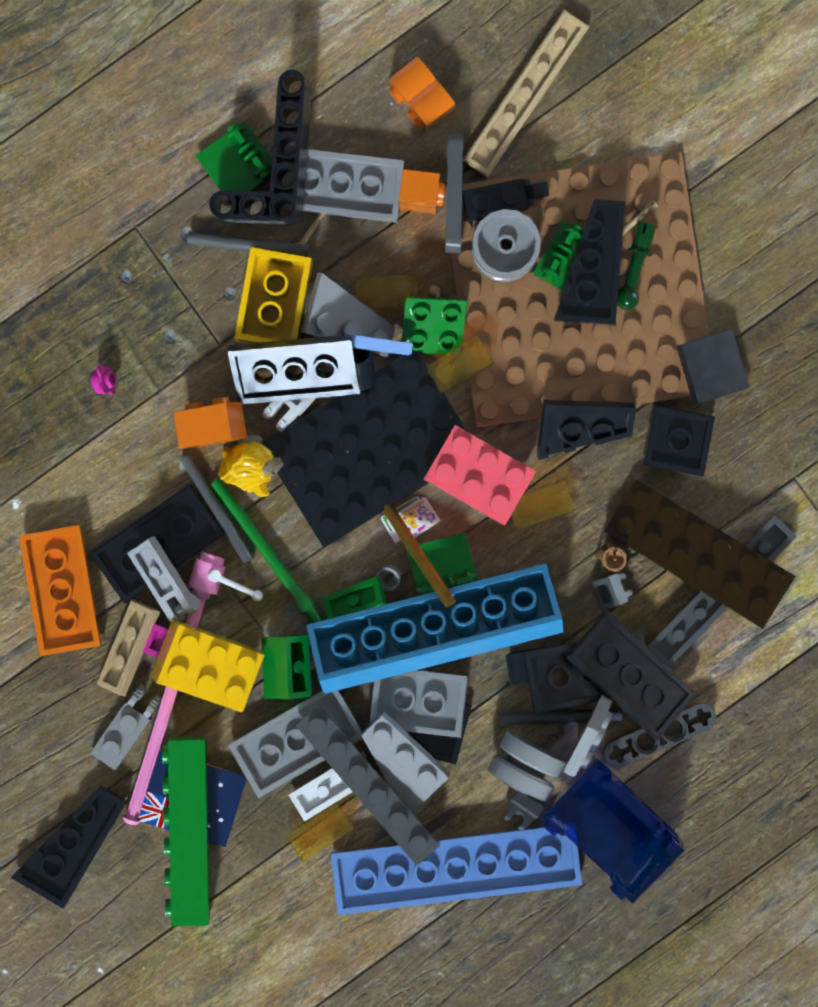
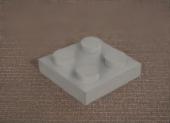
(590, 737)

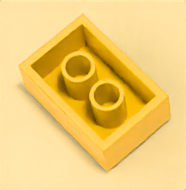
(273, 297)
(207, 665)

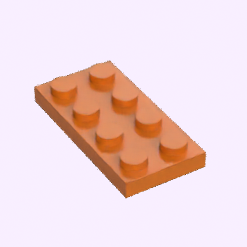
(60, 590)

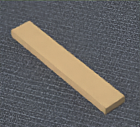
(525, 94)

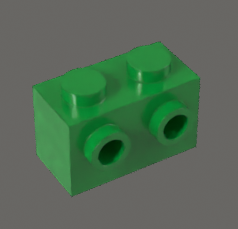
(286, 667)

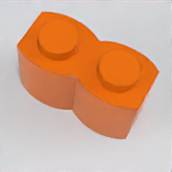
(421, 94)

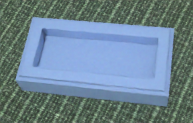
(380, 344)

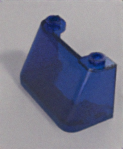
(614, 829)

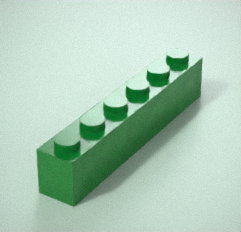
(187, 831)

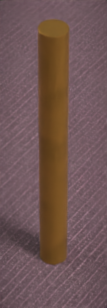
(419, 556)

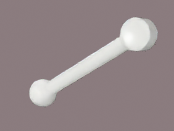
(215, 576)

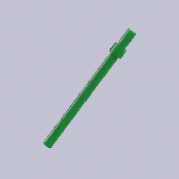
(305, 603)

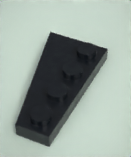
(594, 275)
(65, 857)

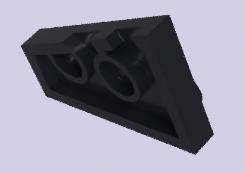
(581, 423)

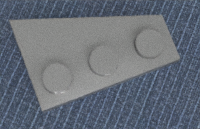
(337, 312)
(403, 761)

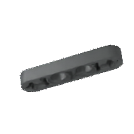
(454, 193)
(664, 741)

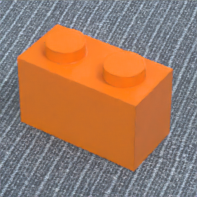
(421, 191)
(210, 424)

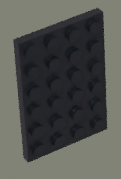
(364, 448)

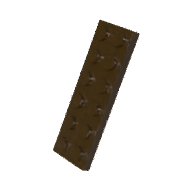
(699, 554)

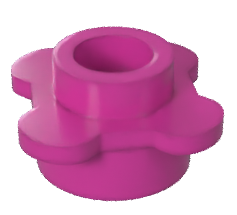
(103, 380)

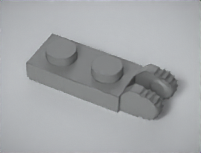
(124, 730)

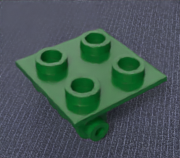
(236, 160)
(559, 256)
(433, 324)
(451, 561)

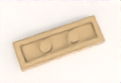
(128, 648)

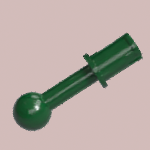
(628, 295)

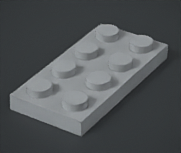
(350, 185)
(278, 748)

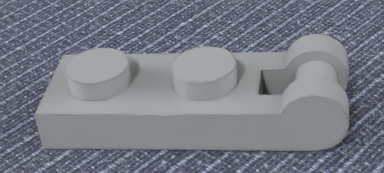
(163, 580)

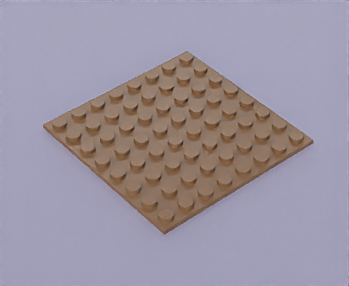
(578, 360)

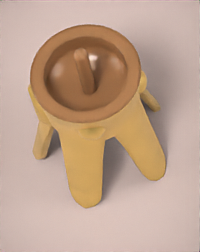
(612, 559)

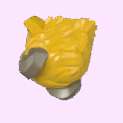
(249, 465)

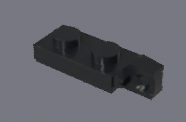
(510, 195)

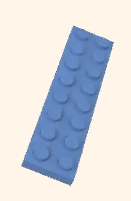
(455, 871)

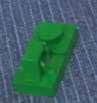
(355, 598)

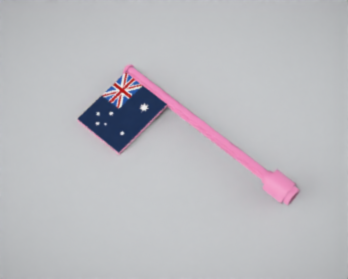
(223, 785)

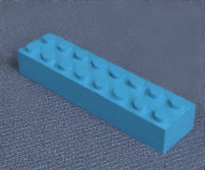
(426, 634)

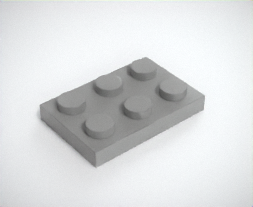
(422, 702)

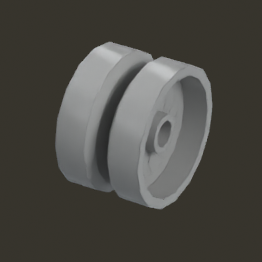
(492, 232)
(524, 770)

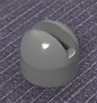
(394, 582)

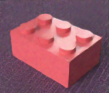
(479, 475)

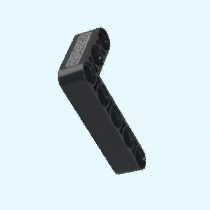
(281, 163)

